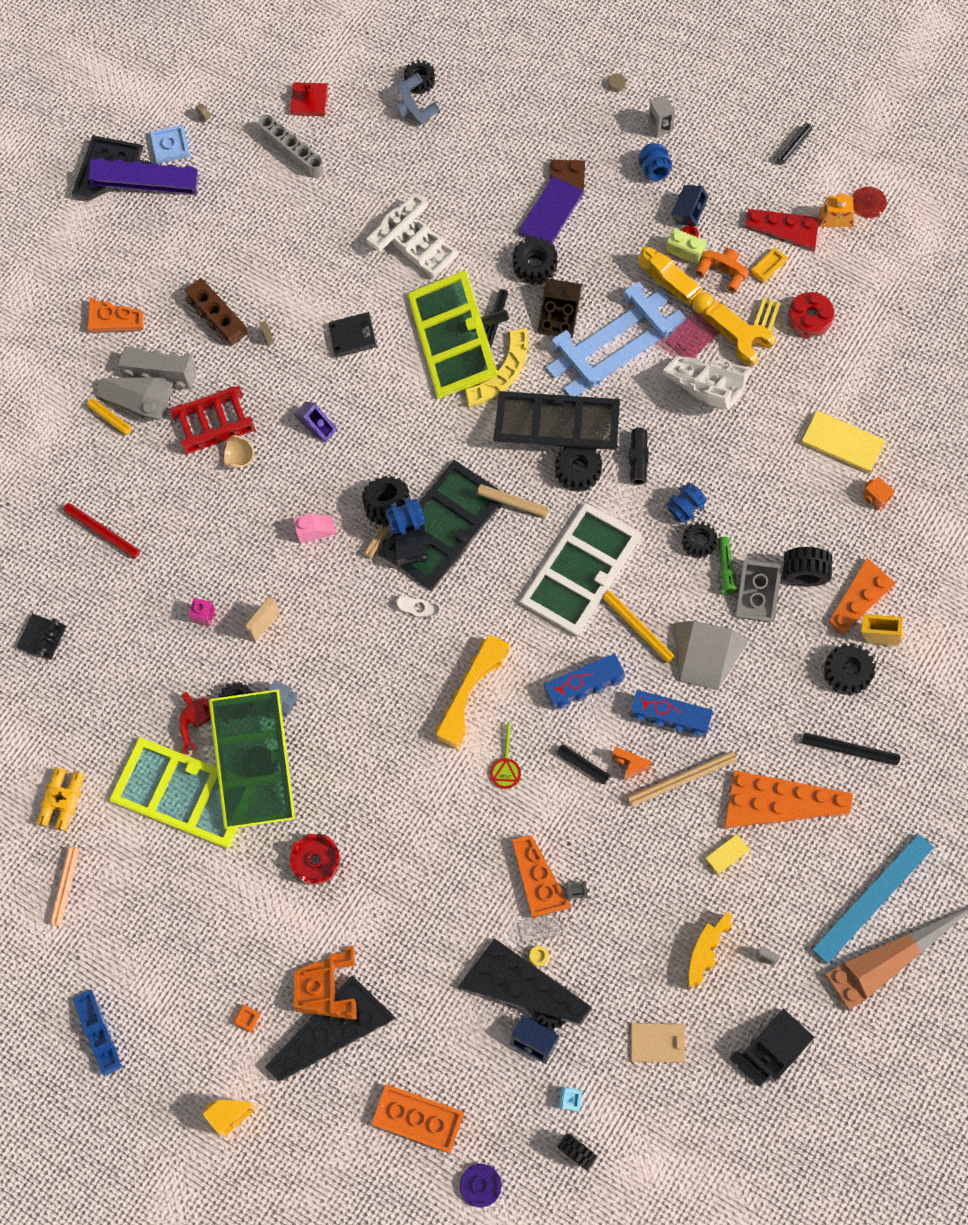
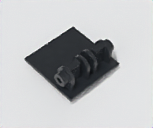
(41, 636)

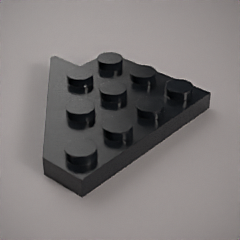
(109, 150)

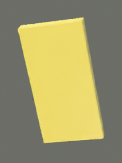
(843, 441)

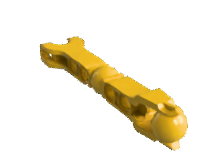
(740, 333)

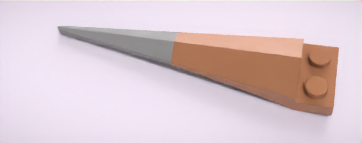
(865, 974)

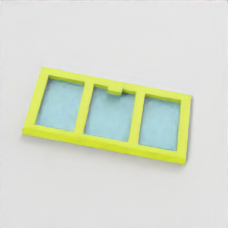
(173, 791)

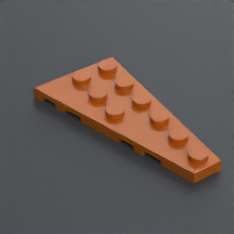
(772, 800)

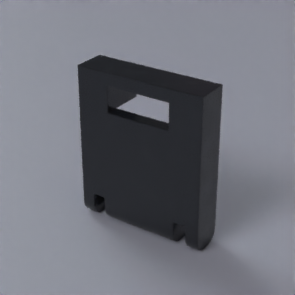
(348, 335)

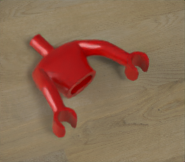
(195, 713)

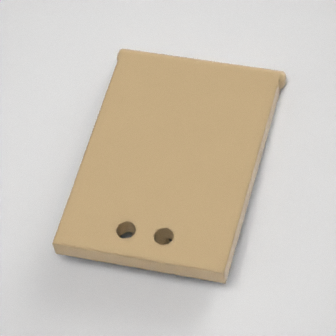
(657, 1043)

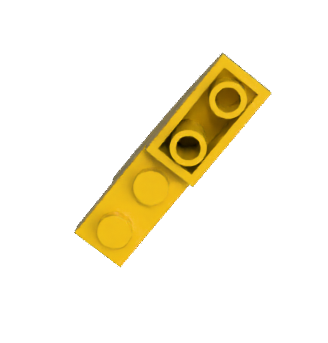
(702, 956)

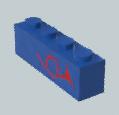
(584, 681)
(671, 713)

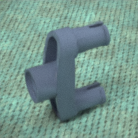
(408, 104)

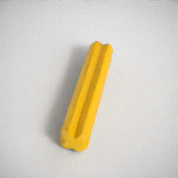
(108, 416)

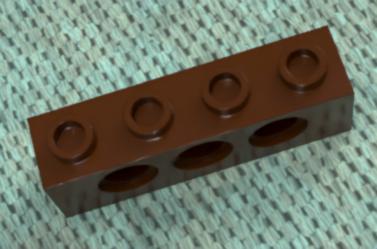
(202, 291)

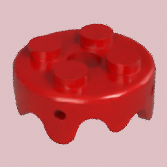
(806, 324)
(306, 848)

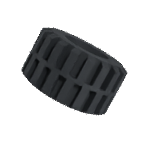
(380, 495)
(807, 566)

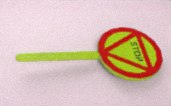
(505, 772)

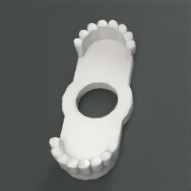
(407, 605)

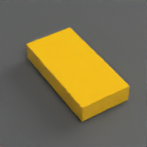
(768, 265)

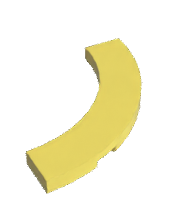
(507, 373)

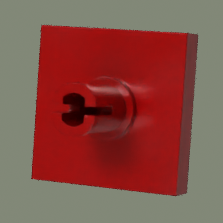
(309, 99)

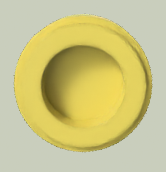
(538, 956)

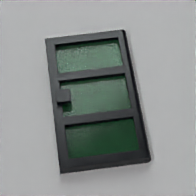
(452, 522)

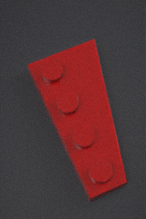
(791, 227)

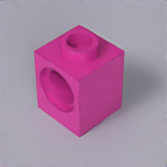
(201, 612)

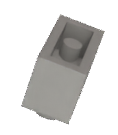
(661, 116)

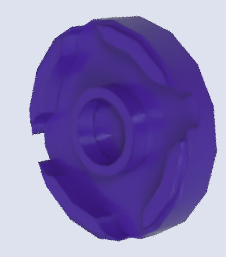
(480, 1185)

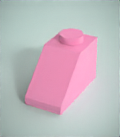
(314, 527)

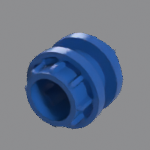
(655, 161)
(686, 503)
(405, 516)

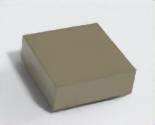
(266, 333)

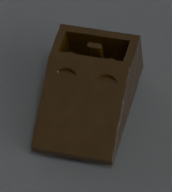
(559, 307)

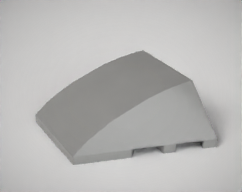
(706, 652)

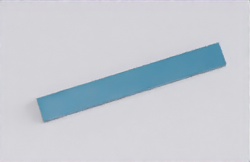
(872, 899)

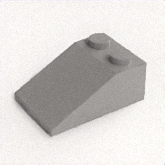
(759, 589)

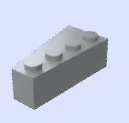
(171, 367)

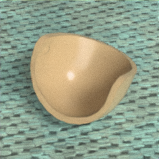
(238, 452)

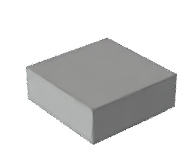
(768, 956)

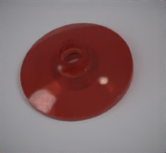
(869, 208)

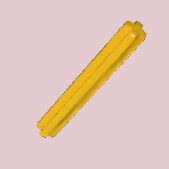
(638, 626)

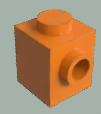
(877, 492)

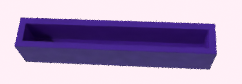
(143, 176)

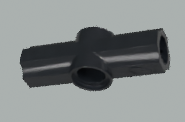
(638, 456)

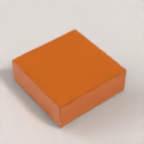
(247, 1018)

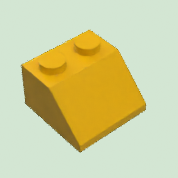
(227, 1114)

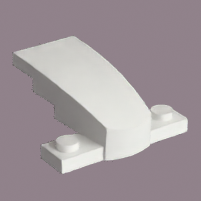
(413, 237)

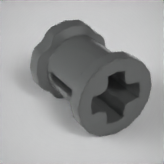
(576, 890)

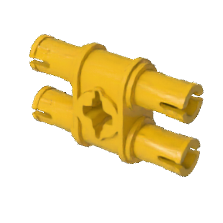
(55, 791)

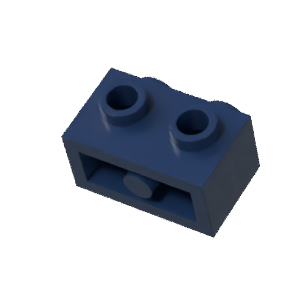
(690, 205)
(534, 1039)

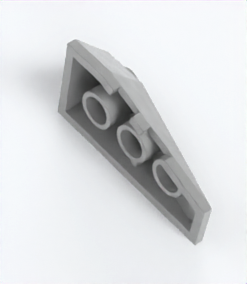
(140, 394)

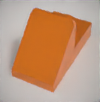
(636, 763)

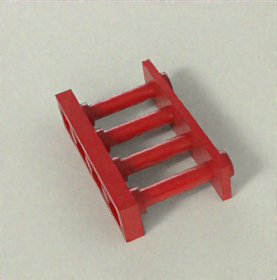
(218, 435)

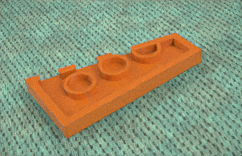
(861, 596)

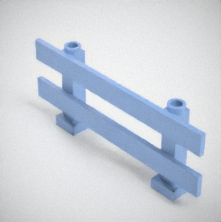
(576, 356)

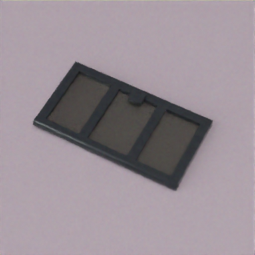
(557, 420)

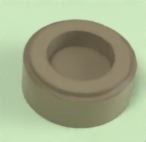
(617, 82)
(203, 112)

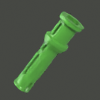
(727, 573)

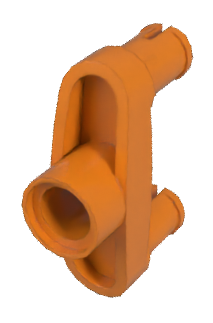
(725, 262)

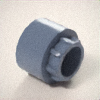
(287, 697)

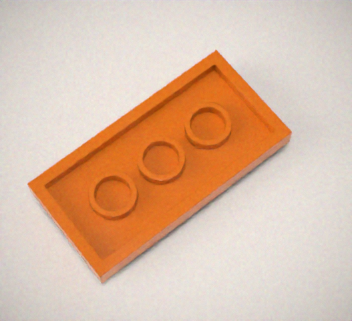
(418, 1118)

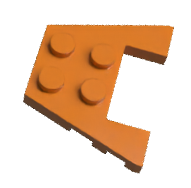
(316, 987)

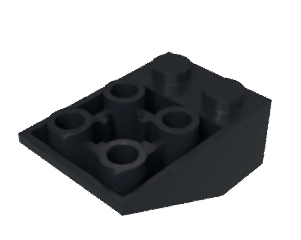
(778, 1045)

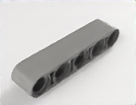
(272, 128)

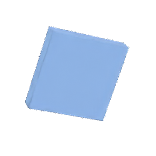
(169, 144)

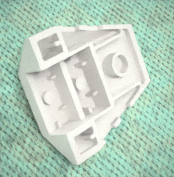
(709, 382)

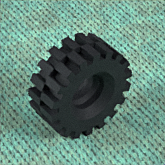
(531, 249)
(578, 479)
(846, 682)

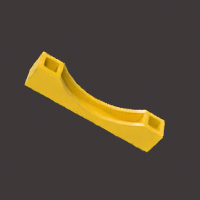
(491, 656)

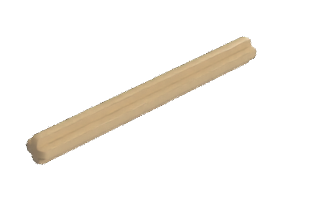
(682, 778)

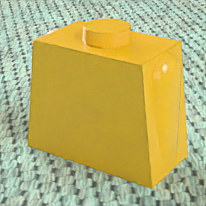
(882, 629)

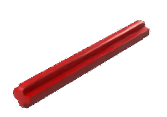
(101, 530)

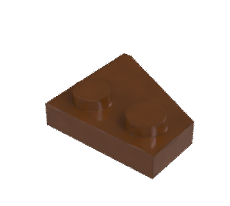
(568, 171)

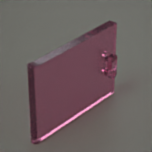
(692, 336)

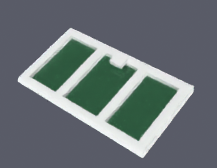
(580, 569)

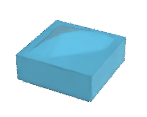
(570, 1099)

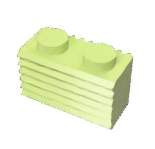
(686, 246)

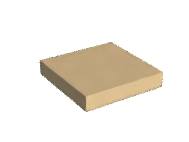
(262, 618)

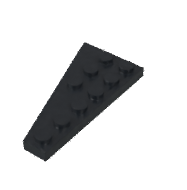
(514, 981)
(329, 1034)

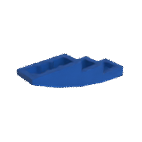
(97, 1032)

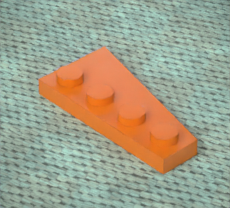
(540, 885)

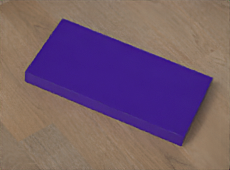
(551, 210)

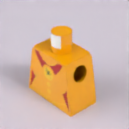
(837, 211)

